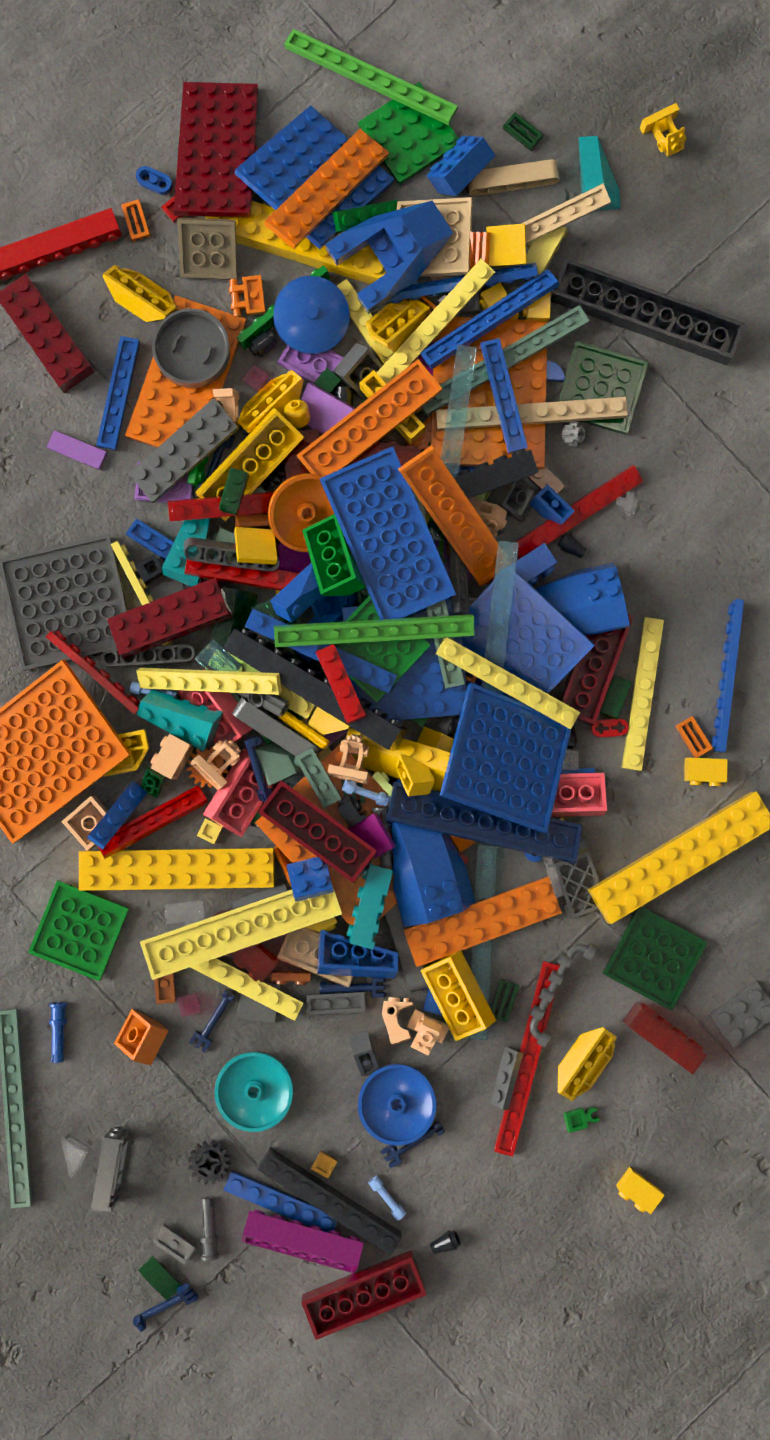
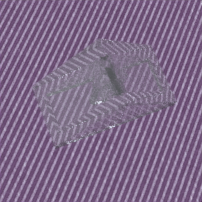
(74, 1152)

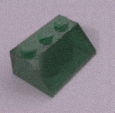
(240, 604)

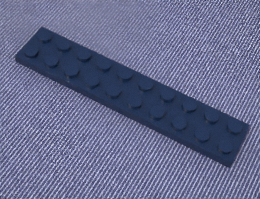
(462, 821)

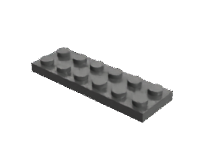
(184, 450)

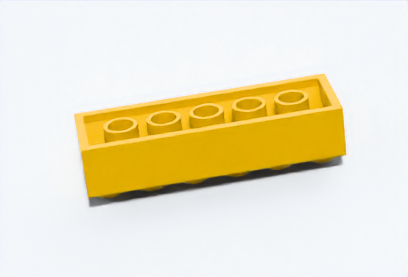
(256, 454)
(385, 760)

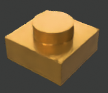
(324, 1164)

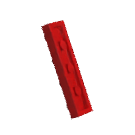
(340, 684)

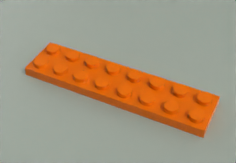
(326, 189)
(371, 421)
(452, 513)
(483, 921)

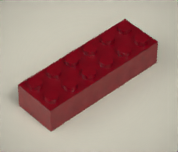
(45, 333)
(169, 618)
(593, 674)
(317, 832)
(363, 1295)

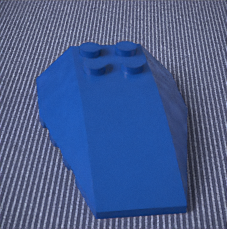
(589, 599)
(428, 876)

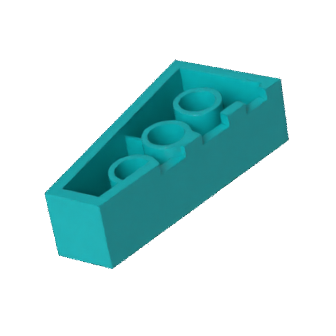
(176, 561)
(181, 718)
(370, 906)

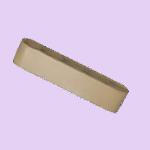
(514, 177)

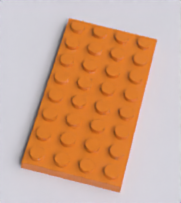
(166, 406)

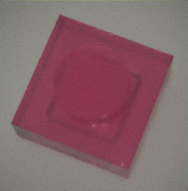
(256, 378)
(189, 1004)

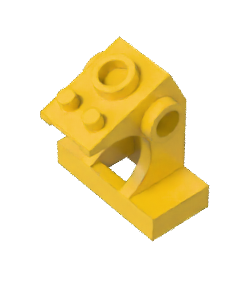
(661, 122)

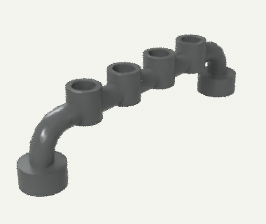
(547, 994)

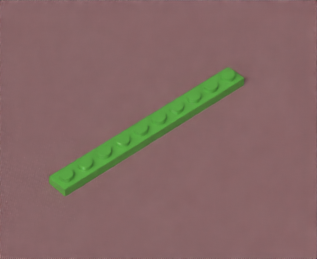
(371, 77)
(373, 630)

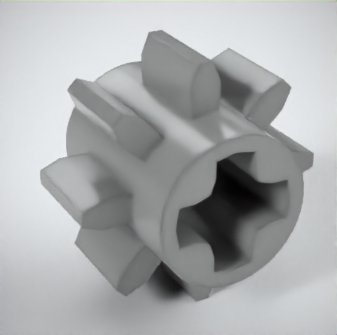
(573, 433)

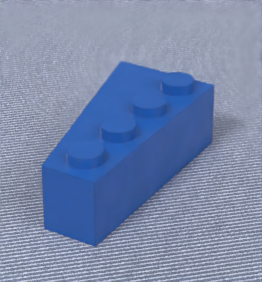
(341, 958)

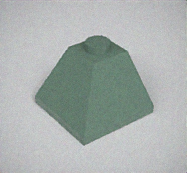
(277, 763)

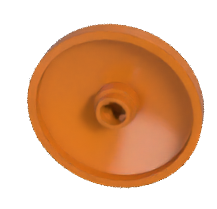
(296, 506)

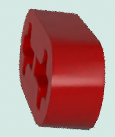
(608, 723)

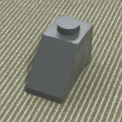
(364, 1053)

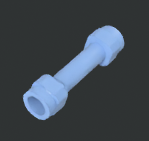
(135, 688)
(350, 786)
(397, 1210)

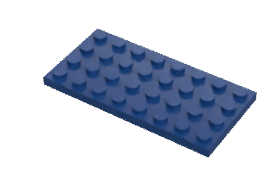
(387, 536)

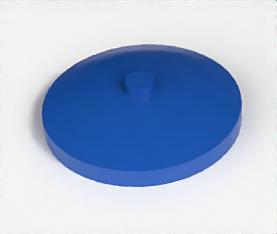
(311, 315)
(397, 1104)

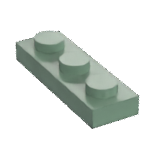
(318, 777)

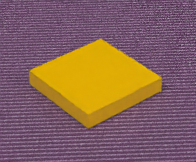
(507, 245)
(255, 545)

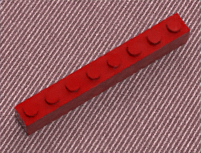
(58, 243)

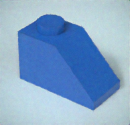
(551, 506)

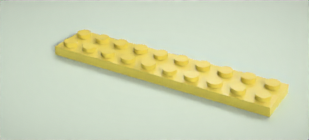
(235, 931)

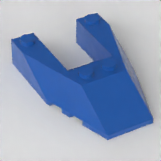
(402, 242)
(302, 594)

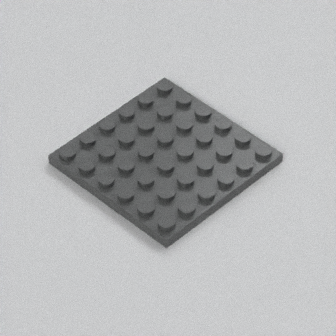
(66, 591)

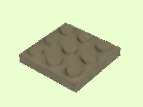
(207, 248)

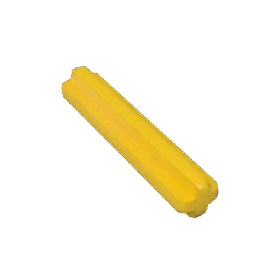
(304, 730)

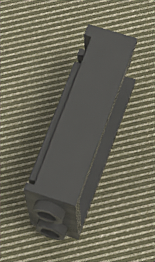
(110, 1169)

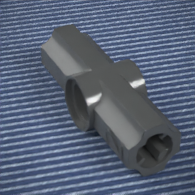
(268, 701)

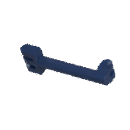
(217, 456)
(263, 792)
(374, 987)
(228, 995)
(395, 1153)
(184, 1293)

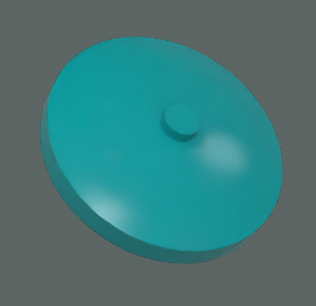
(253, 1091)

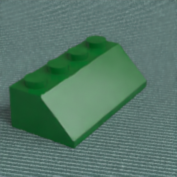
(332, 559)

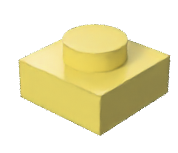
(210, 831)

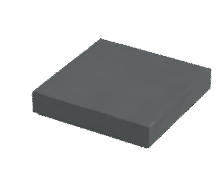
(253, 1010)

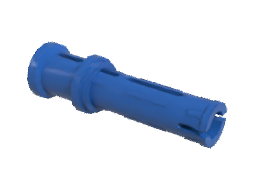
(57, 1022)

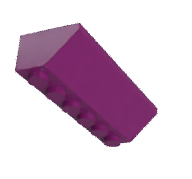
(302, 1242)

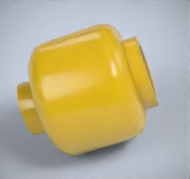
(297, 413)

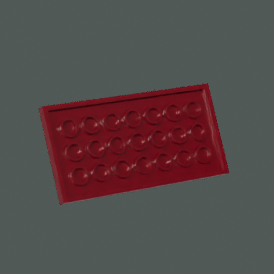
(213, 142)

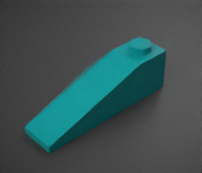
(596, 170)

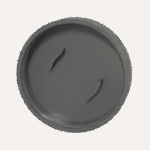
(191, 348)

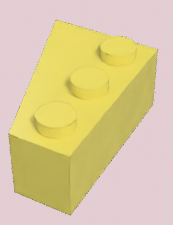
(544, 248)

